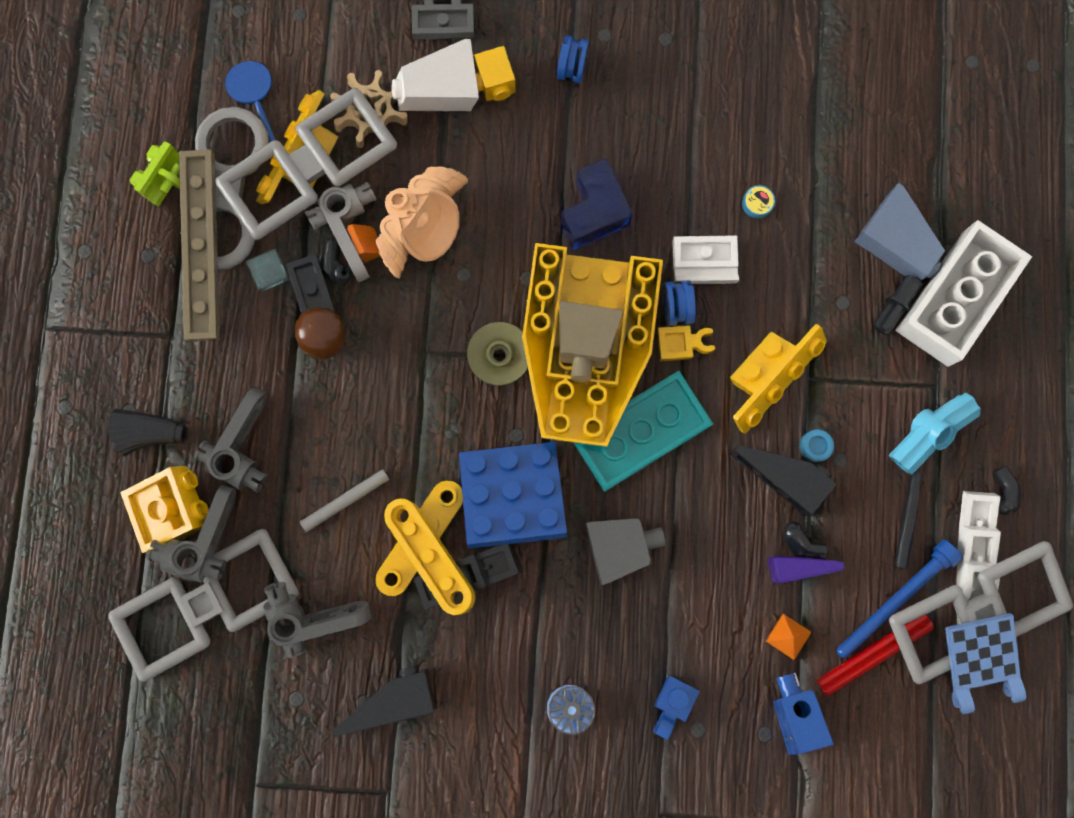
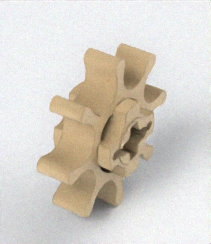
(380, 102)

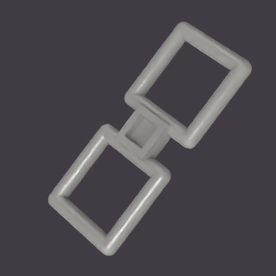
(306, 163)
(197, 607)
(981, 607)

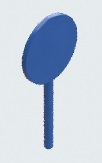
(249, 84)

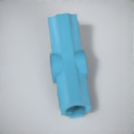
(934, 431)

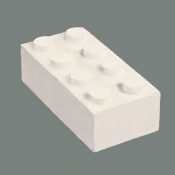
(963, 294)

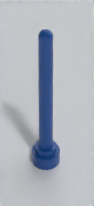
(944, 556)

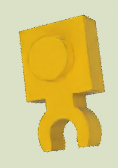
(679, 343)

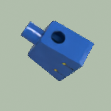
(802, 732)

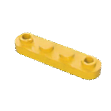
(439, 517)
(429, 556)

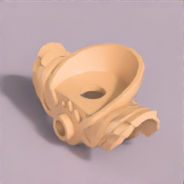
(420, 218)

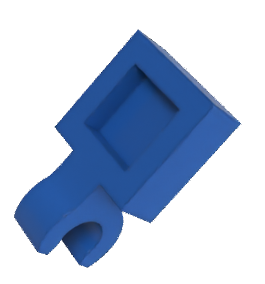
(676, 702)

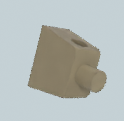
(586, 337)

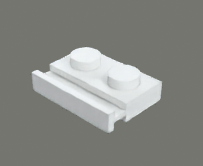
(705, 259)

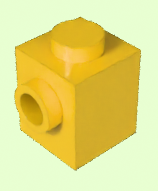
(494, 74)

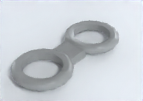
(202, 139)

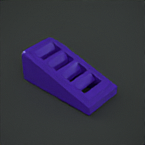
(792, 568)

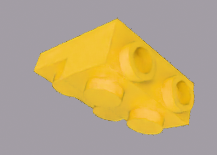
(165, 506)

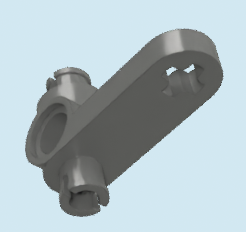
(245, 469)
(173, 553)
(309, 626)

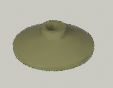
(494, 338)

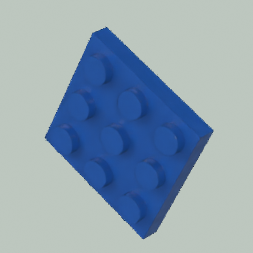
(512, 495)

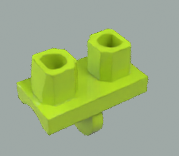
(159, 175)

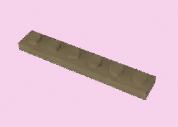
(199, 245)

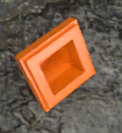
(788, 636)

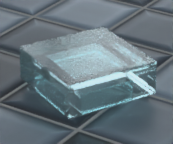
(267, 270)

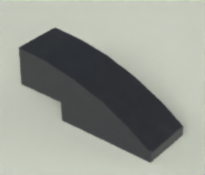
(479, 571)

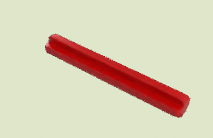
(870, 657)

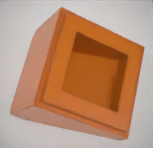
(364, 241)

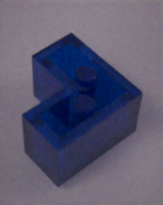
(603, 207)

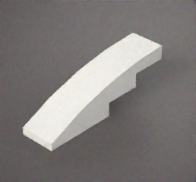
(977, 540)

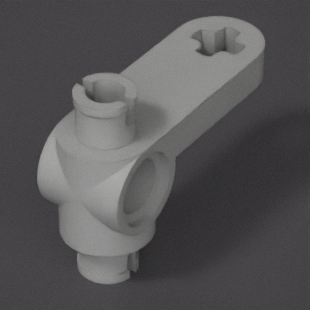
(354, 202)

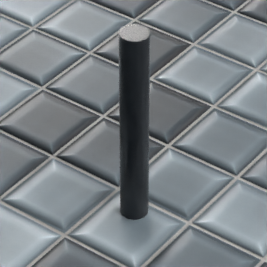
(908, 520)

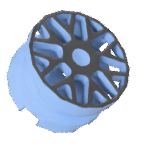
(570, 709)

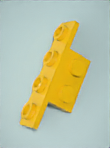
(326, 138)
(771, 371)

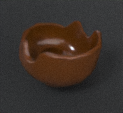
(319, 333)

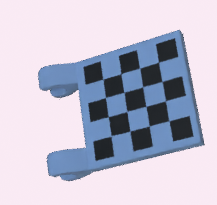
(983, 655)

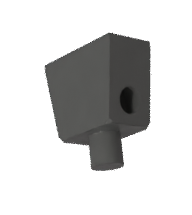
(621, 547)

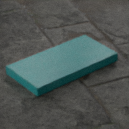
(646, 431)

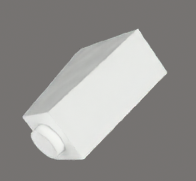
(438, 81)

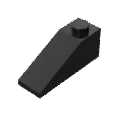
(792, 479)
(398, 700)

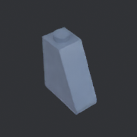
(902, 236)

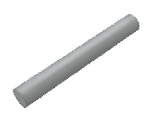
(344, 500)

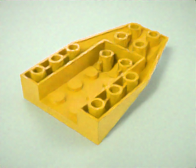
(587, 409)

